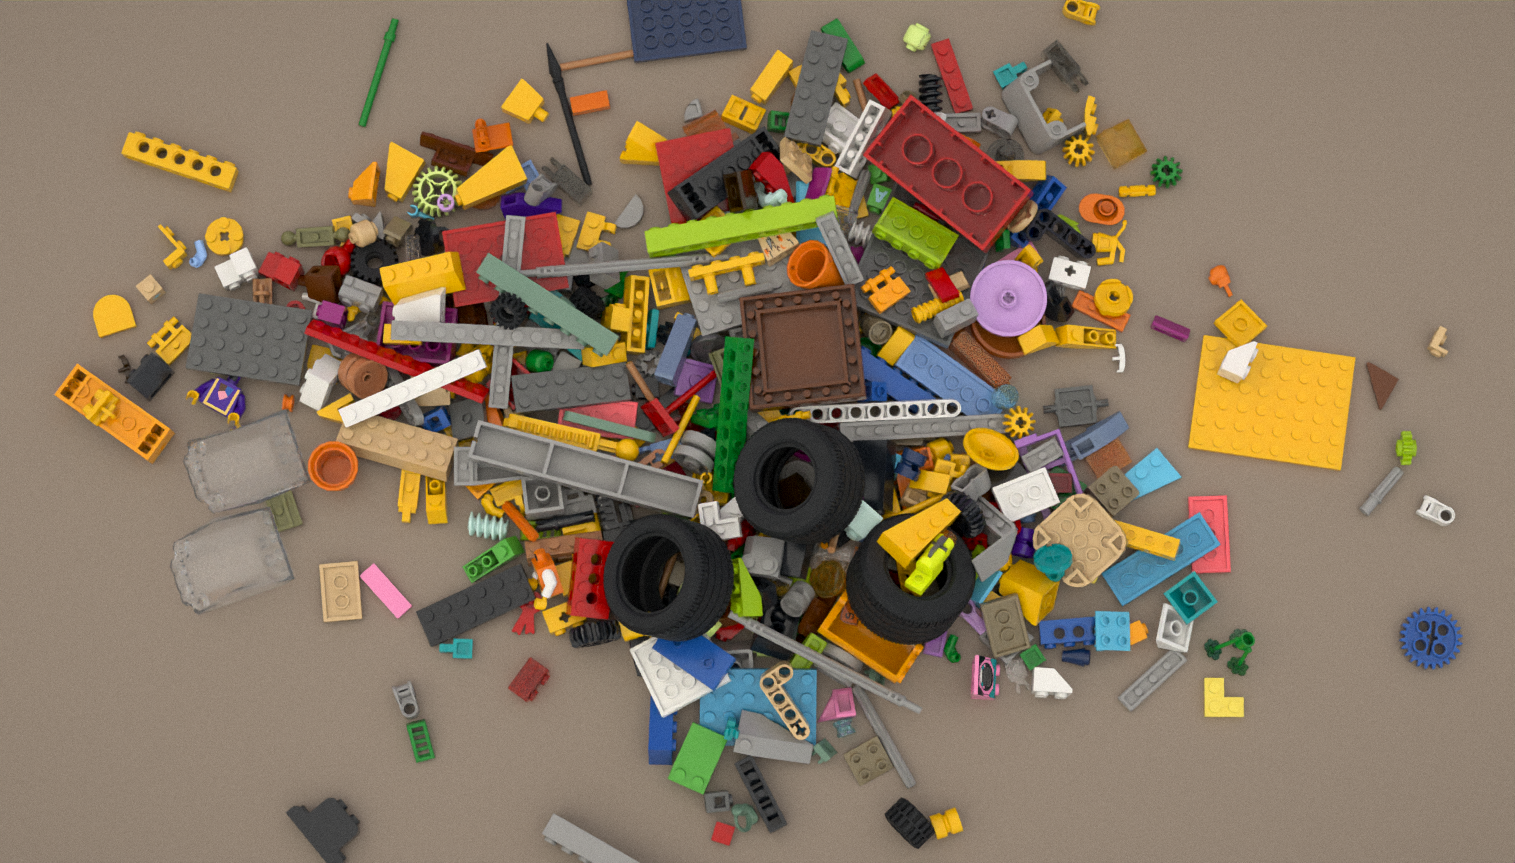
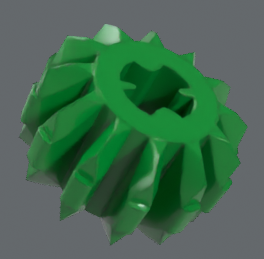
(1161, 176)

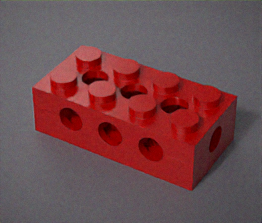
(579, 580)

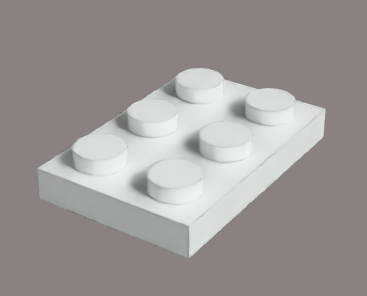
(1026, 495)

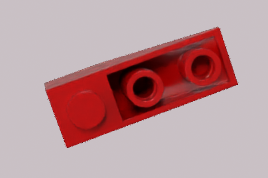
(771, 174)

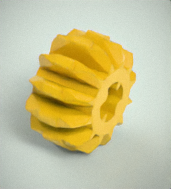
(1070, 151)
(1022, 415)

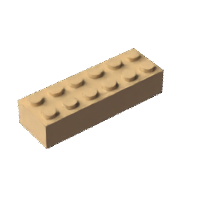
(401, 446)

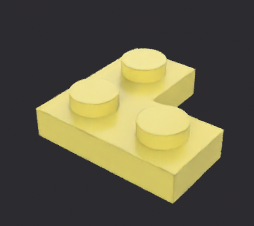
(1216, 704)

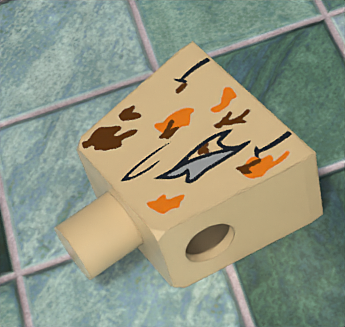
(777, 247)

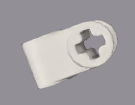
(1434, 511)

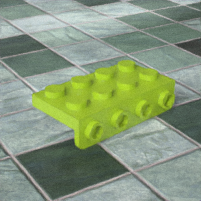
(914, 234)

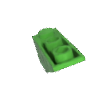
(493, 558)

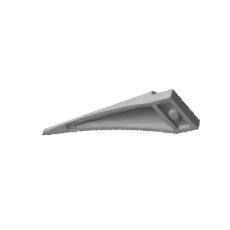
(474, 474)

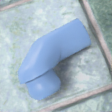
(201, 255)

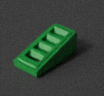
(771, 127)
(419, 758)

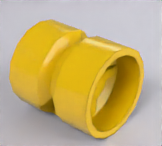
(946, 823)

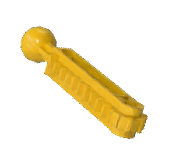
(624, 449)

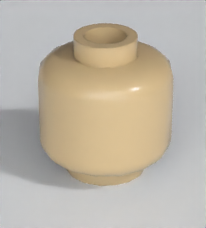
(363, 233)

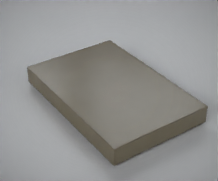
(1005, 625)

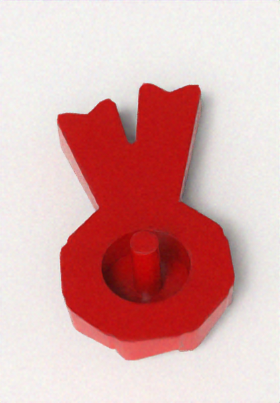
(527, 618)

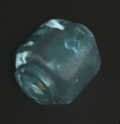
(1008, 400)

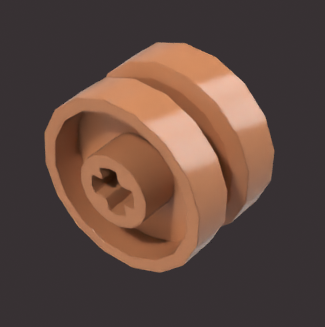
(362, 375)

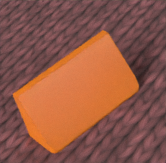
(590, 103)

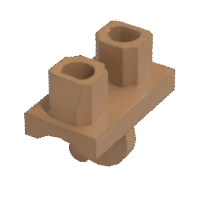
(263, 290)

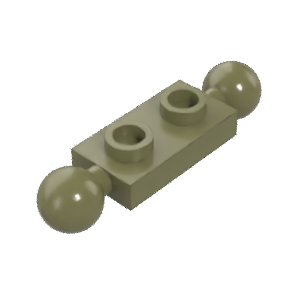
(315, 236)

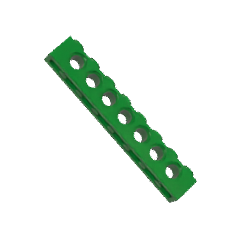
(732, 410)

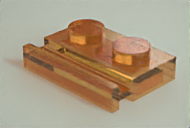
(704, 124)
(1108, 456)

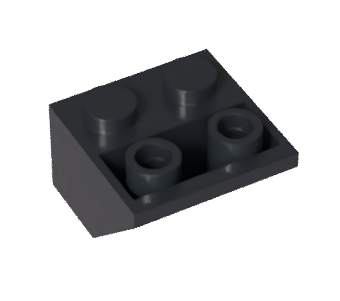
(150, 376)

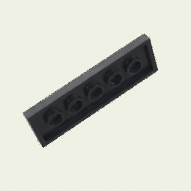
(476, 605)

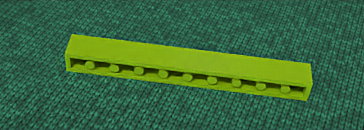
(738, 227)

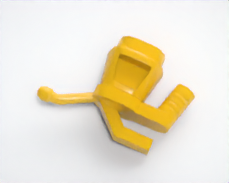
(1108, 243)

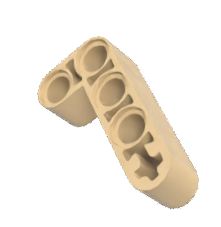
(788, 703)

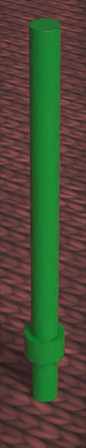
(389, 38)

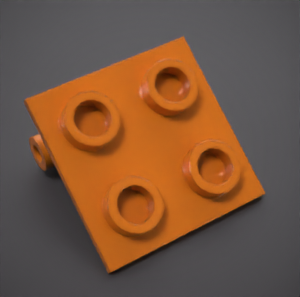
(491, 137)

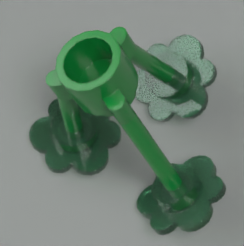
(1239, 639)

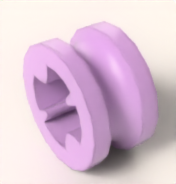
(441, 206)

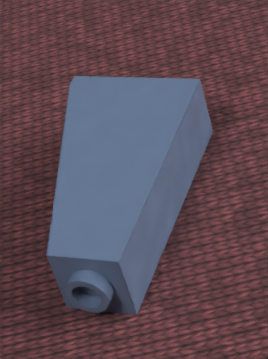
(676, 350)

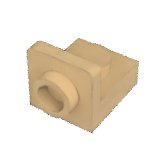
(1438, 339)

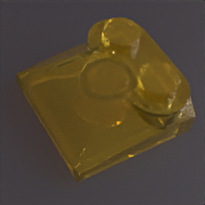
(1121, 144)

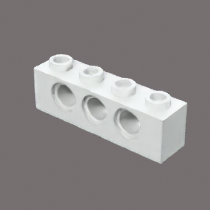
(865, 132)

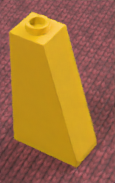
(493, 179)

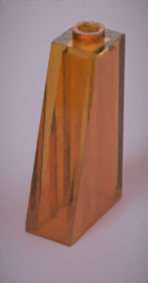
(977, 359)

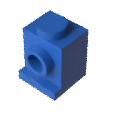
(435, 426)

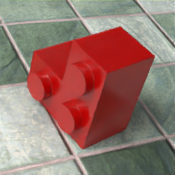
(282, 270)

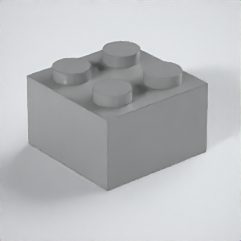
(542, 498)

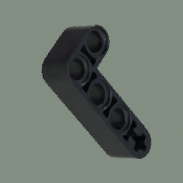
(1060, 236)

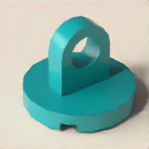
(1053, 561)

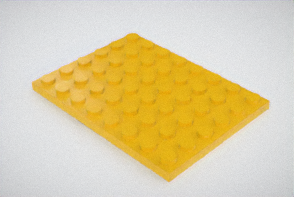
(1283, 411)

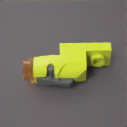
(931, 562)

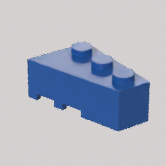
(661, 736)

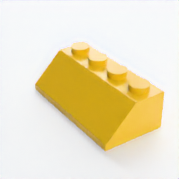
(423, 275)

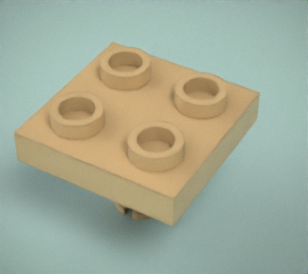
(795, 160)

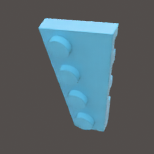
(1152, 473)

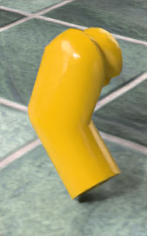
(489, 507)

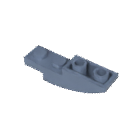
(1096, 437)

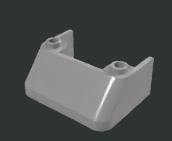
(1031, 124)
(1000, 535)

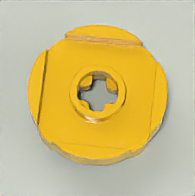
(224, 247)
(1106, 305)

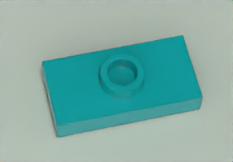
(651, 330)

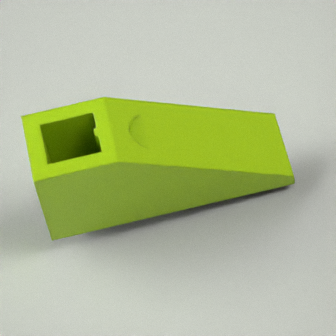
(745, 596)

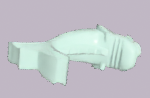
(773, 199)

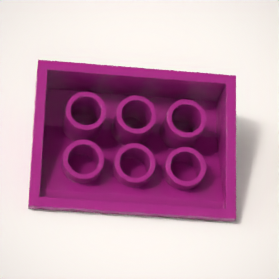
(430, 352)

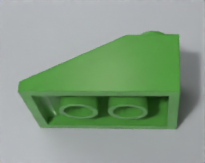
(698, 758)

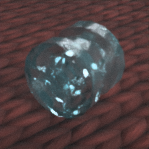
(844, 727)

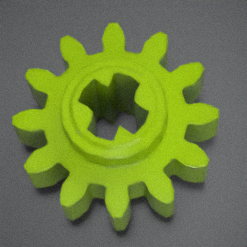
(1406, 448)

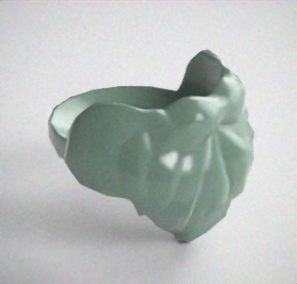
(744, 810)

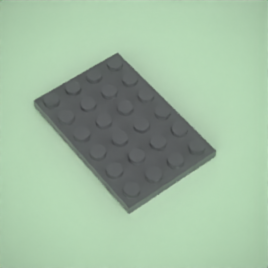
(249, 339)

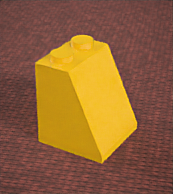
(1034, 589)

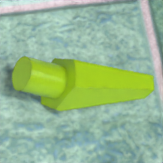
(1072, 223)

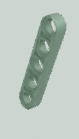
(609, 426)

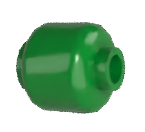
(539, 361)

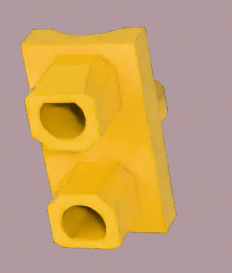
(102, 408)

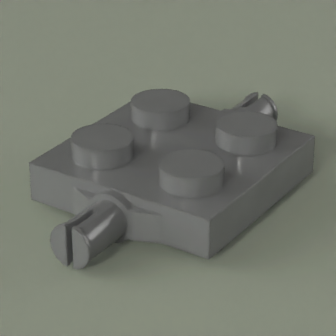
(1075, 406)

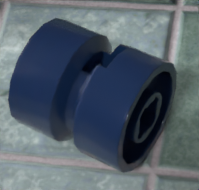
(910, 464)

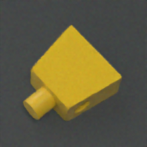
(525, 104)

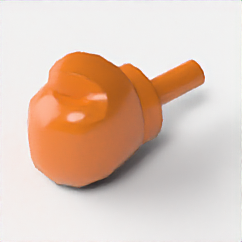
(1220, 277)

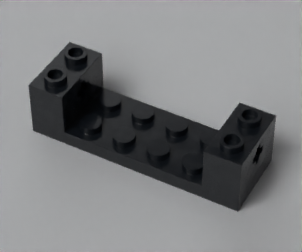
(707, 186)

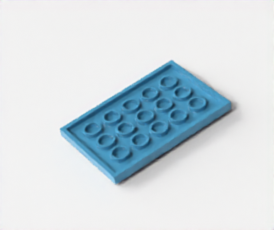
(746, 694)

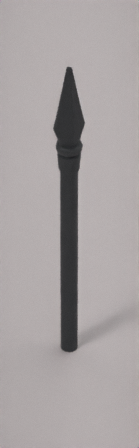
(555, 72)

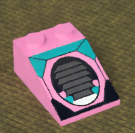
(984, 678)

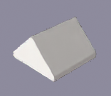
(1172, 631)

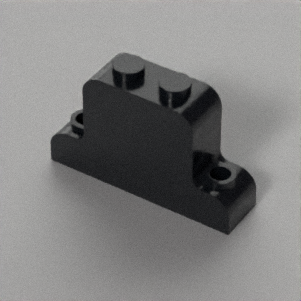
(327, 827)

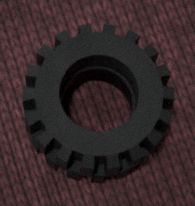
(909, 823)

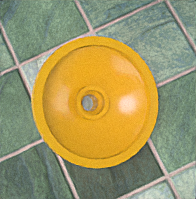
(990, 449)

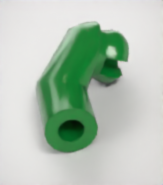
(950, 650)

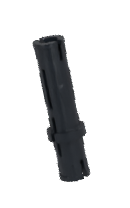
(565, 521)

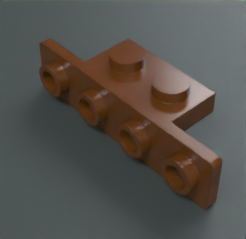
(453, 154)
(814, 617)

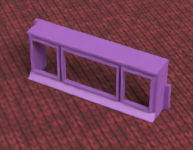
(1022, 444)

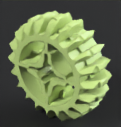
(431, 197)

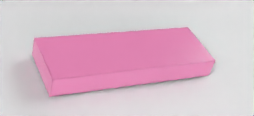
(385, 591)

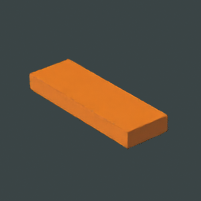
(1085, 304)

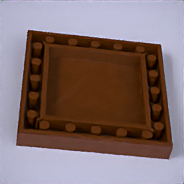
(804, 348)

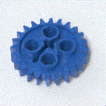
(1447, 642)

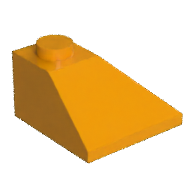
(366, 187)

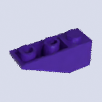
(516, 206)

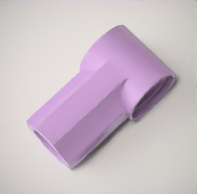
(974, 618)

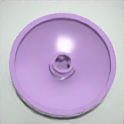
(1008, 298)

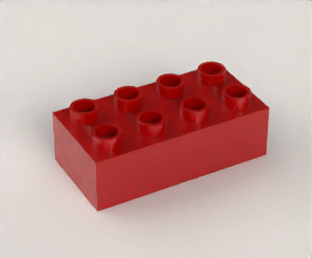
(948, 174)

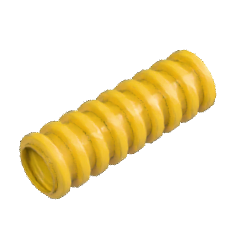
(933, 307)

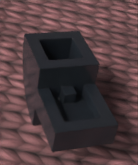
(1057, 308)

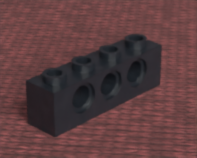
(760, 794)

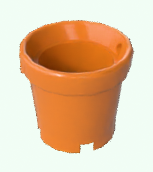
(813, 266)
(333, 466)

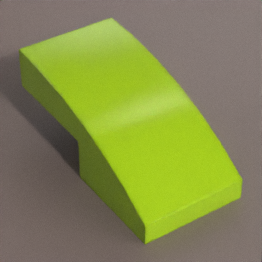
(813, 642)

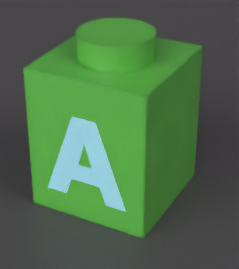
(878, 198)

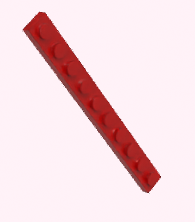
(390, 358)

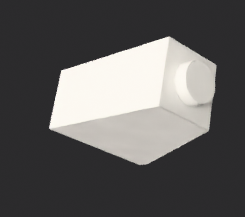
(422, 307)

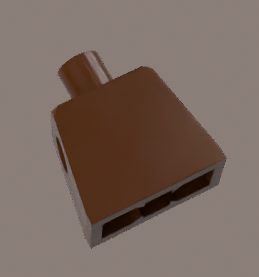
(322, 283)

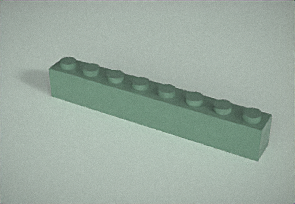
(549, 305)

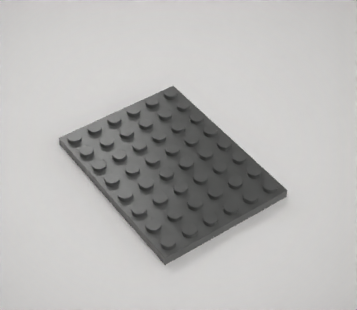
(881, 255)

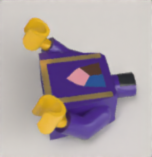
(221, 397)

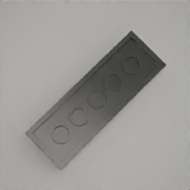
(815, 88)
(570, 388)

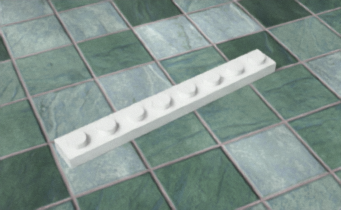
(412, 388)

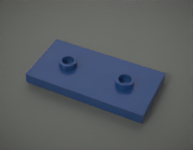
(698, 658)

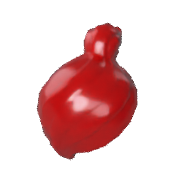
(339, 257)

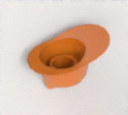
(1101, 209)

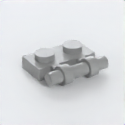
(577, 505)

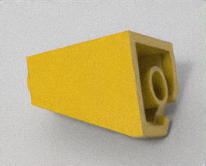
(641, 146)

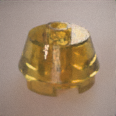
(828, 579)

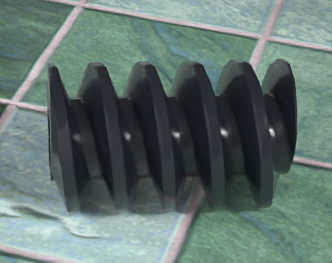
(929, 91)

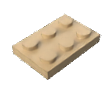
(340, 591)

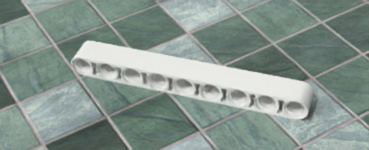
(884, 410)

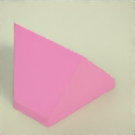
(839, 706)

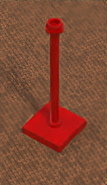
(661, 416)

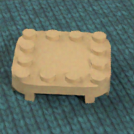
(1089, 534)

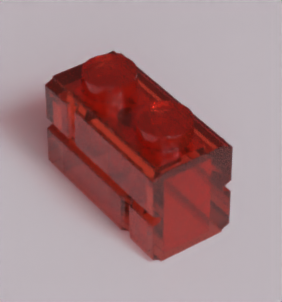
(529, 679)

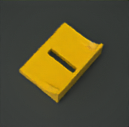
(734, 110)

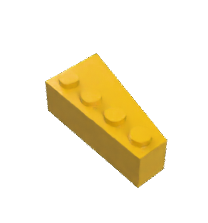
(915, 534)

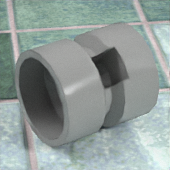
(797, 599)

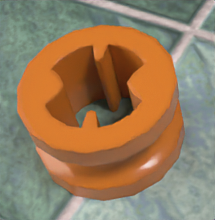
(288, 402)

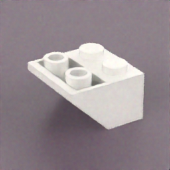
(1236, 361)
(1049, 682)

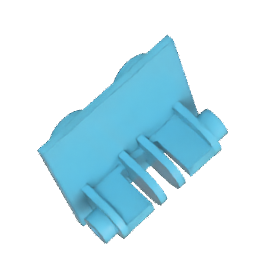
(1112, 631)

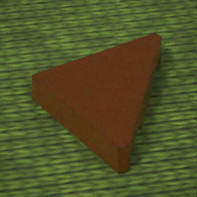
(1382, 383)

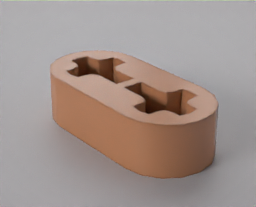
(649, 458)

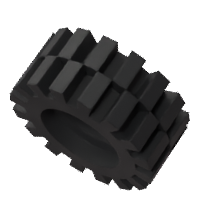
(587, 302)
(504, 318)

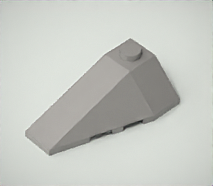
(769, 740)

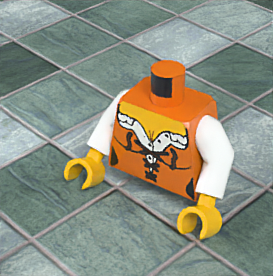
(546, 576)

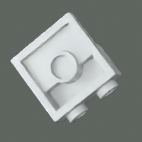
(839, 128)

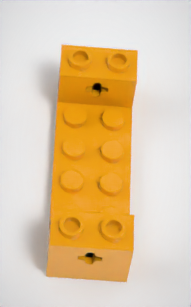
(130, 426)

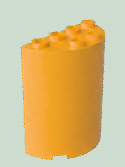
(883, 656)

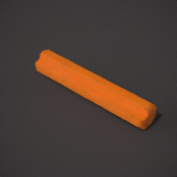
(520, 521)

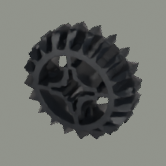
(971, 518)
(594, 633)

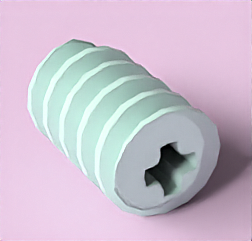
(487, 526)

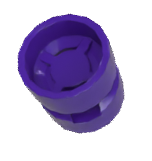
(1023, 544)

